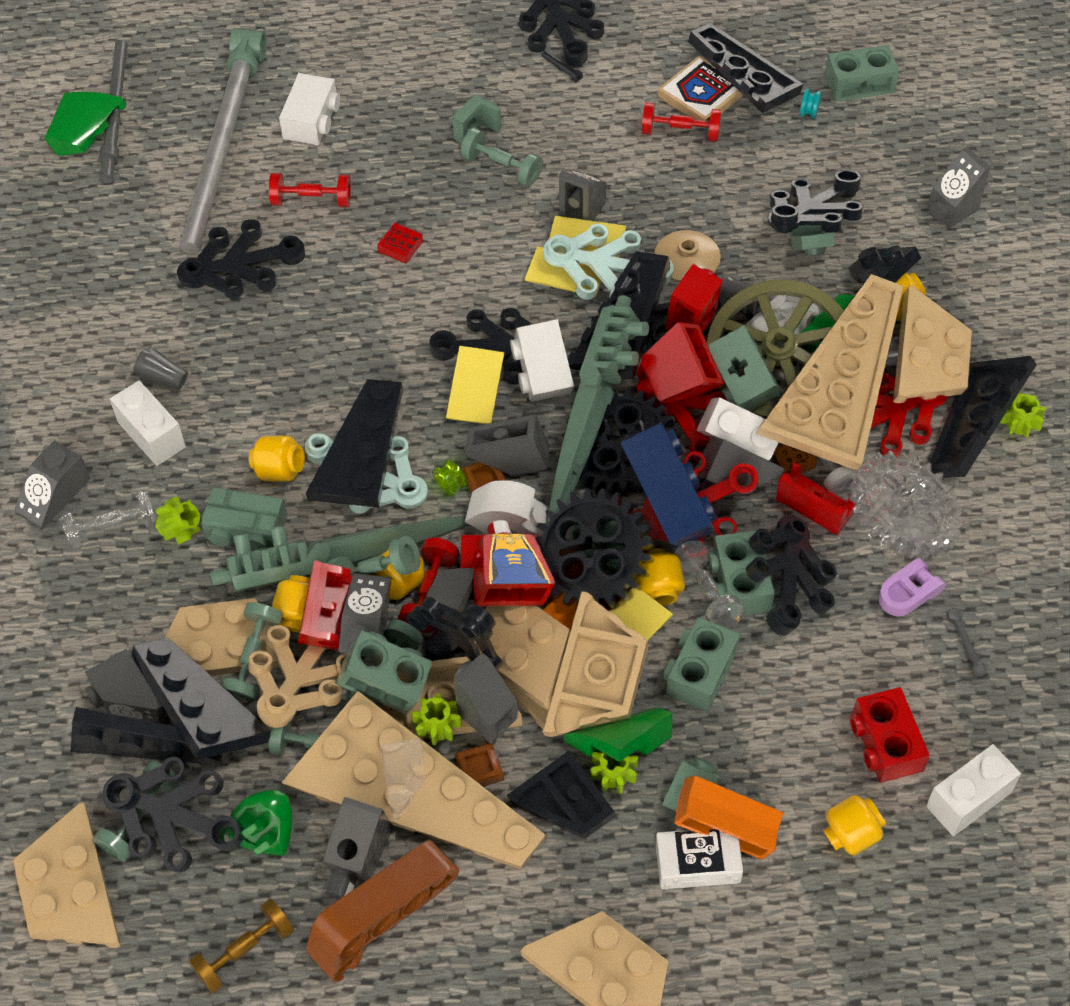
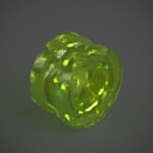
(449, 477)

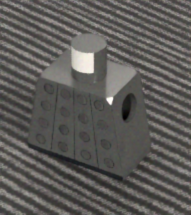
(357, 830)

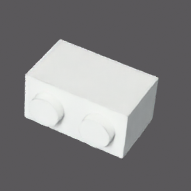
(309, 109)
(542, 361)
(148, 423)
(736, 426)
(973, 790)

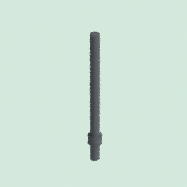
(109, 152)

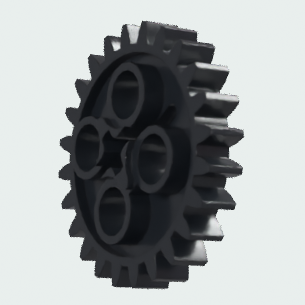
(606, 449)
(592, 516)

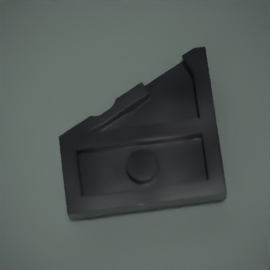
(884, 262)
(564, 798)

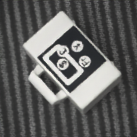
(697, 858)

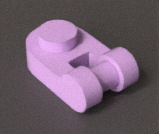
(901, 596)

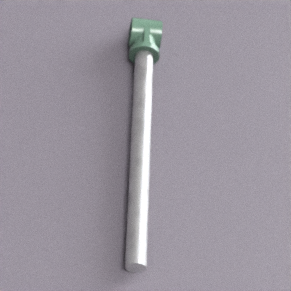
(246, 50)

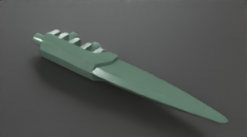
(604, 357)
(276, 563)

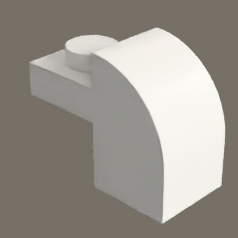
(506, 502)

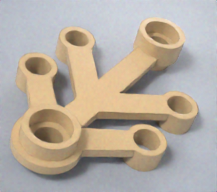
(295, 677)

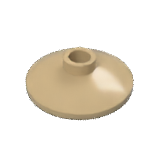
(701, 251)

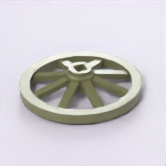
(773, 355)

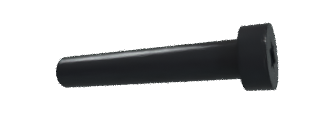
(575, 75)

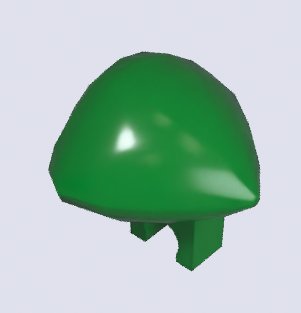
(265, 822)

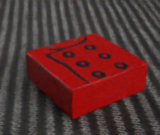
(400, 242)

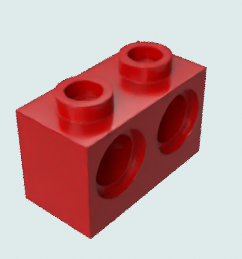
(695, 298)
(897, 733)

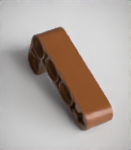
(376, 906)

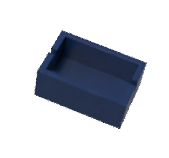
(670, 485)

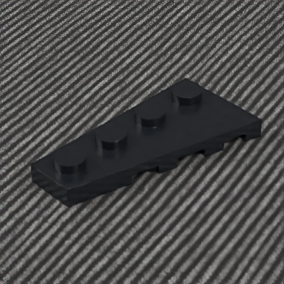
(361, 450)

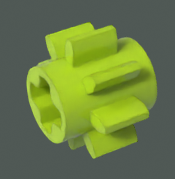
(1024, 415)
(177, 520)
(436, 719)
(613, 778)

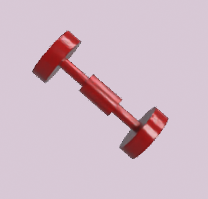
(681, 121)
(277, 189)
(437, 552)

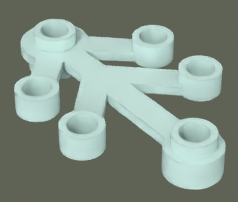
(599, 260)
(394, 485)

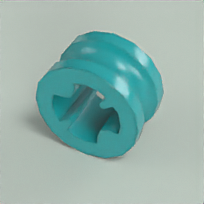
(810, 103)

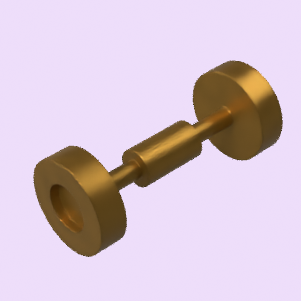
(241, 945)

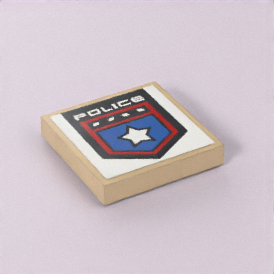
(699, 90)

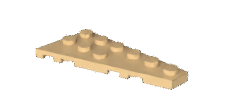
(837, 390)
(446, 807)

